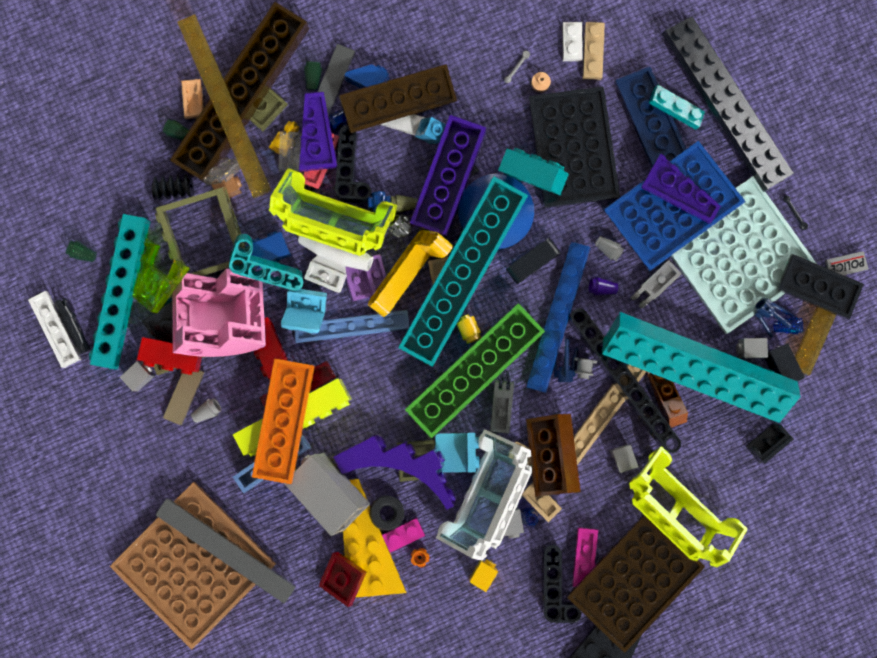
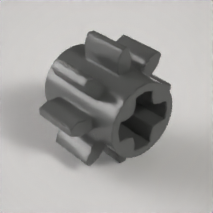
(400, 226)

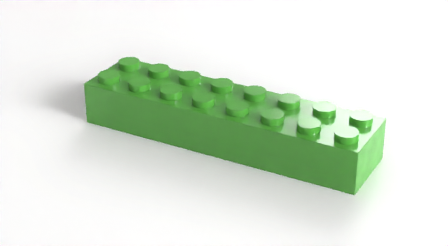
(474, 370)

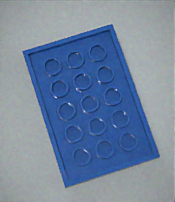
(661, 229)

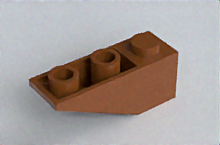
(668, 400)

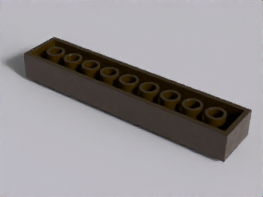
(248, 85)

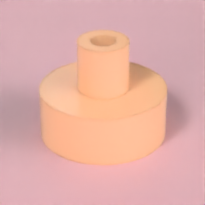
(540, 82)

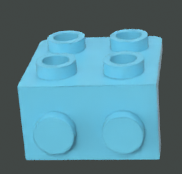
(304, 310)
(458, 451)

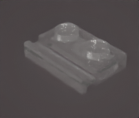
(289, 151)
(224, 171)

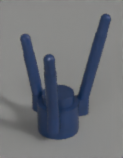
(765, 308)
(566, 372)

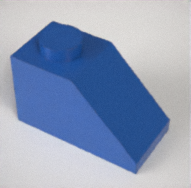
(367, 76)

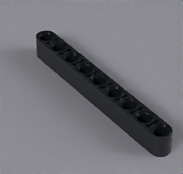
(625, 391)

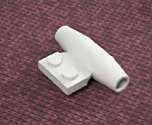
(330, 264)

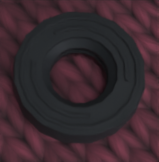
(375, 513)

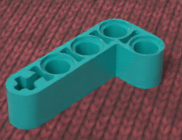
(268, 266)

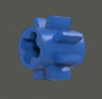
(377, 197)

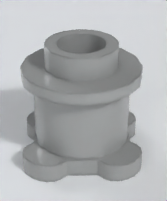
(584, 367)

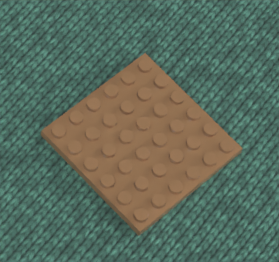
(182, 579)

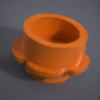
(419, 562)

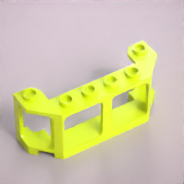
(667, 522)

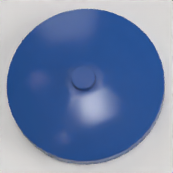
(473, 195)

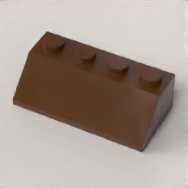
(553, 455)

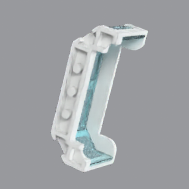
(490, 498)

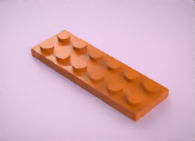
(283, 421)

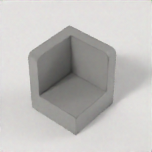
(624, 458)

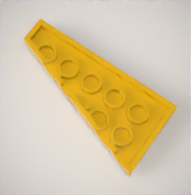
(368, 550)

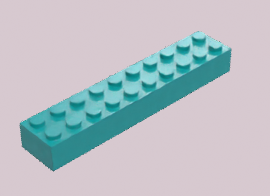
(463, 271)
(700, 367)

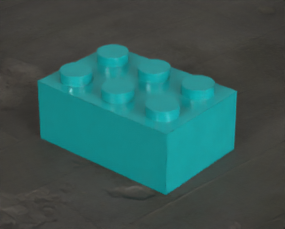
(534, 170)

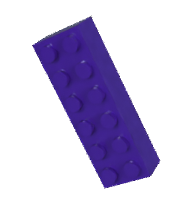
(448, 176)

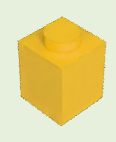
(483, 574)

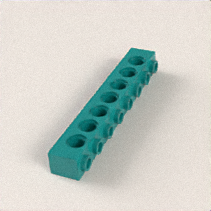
(125, 301)

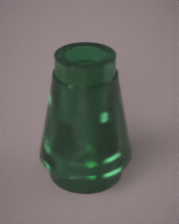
(312, 74)
(175, 129)
(80, 251)

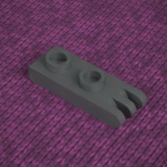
(501, 407)

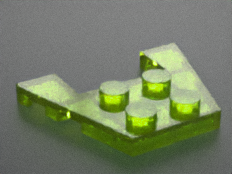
(154, 286)

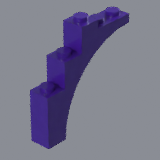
(401, 457)

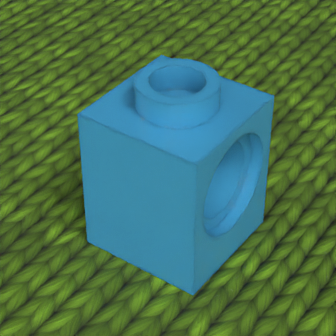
(430, 130)

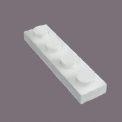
(54, 329)

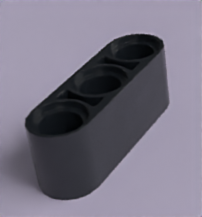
(533, 260)

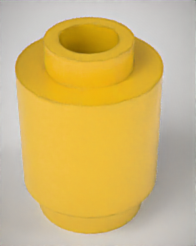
(469, 329)

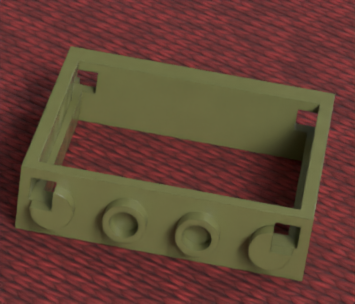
(229, 217)

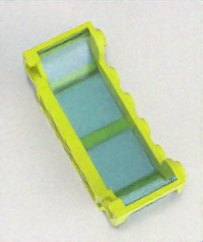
(329, 219)

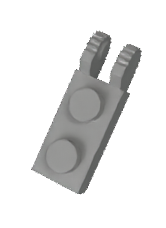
(657, 283)

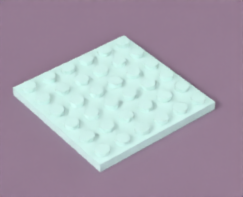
(740, 258)

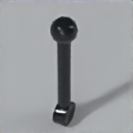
(803, 225)

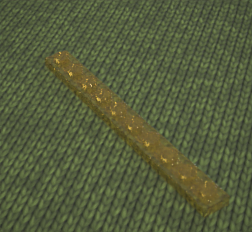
(224, 106)

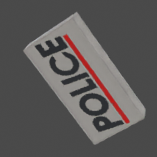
(848, 264)

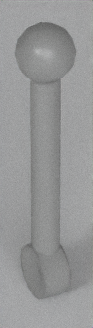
(526, 54)

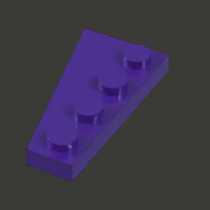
(316, 137)
(675, 188)

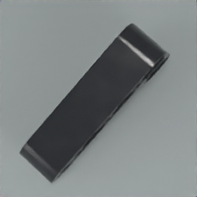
(349, 163)
(555, 582)

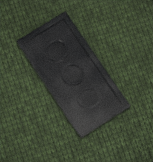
(820, 286)

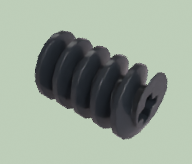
(172, 188)

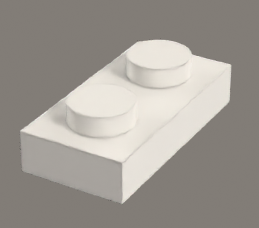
(572, 41)

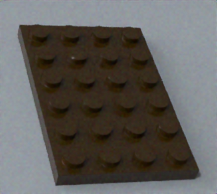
(634, 583)

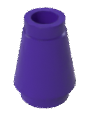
(600, 286)

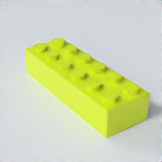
(319, 405)

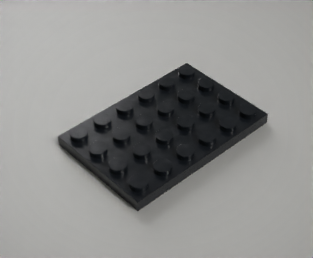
(577, 135)

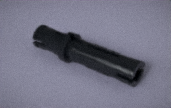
(73, 328)

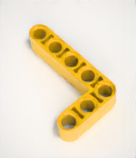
(406, 268)

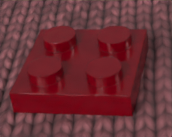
(342, 579)

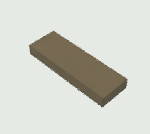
(183, 397)

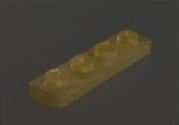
(814, 339)

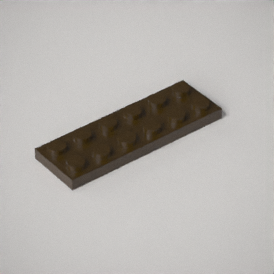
(397, 98)

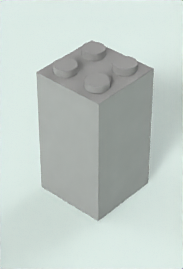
(327, 493)

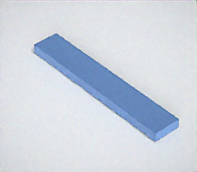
(356, 326)

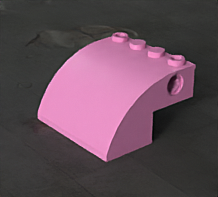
(218, 315)

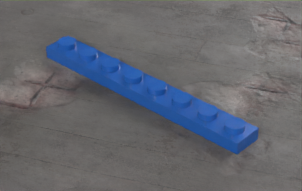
(558, 317)

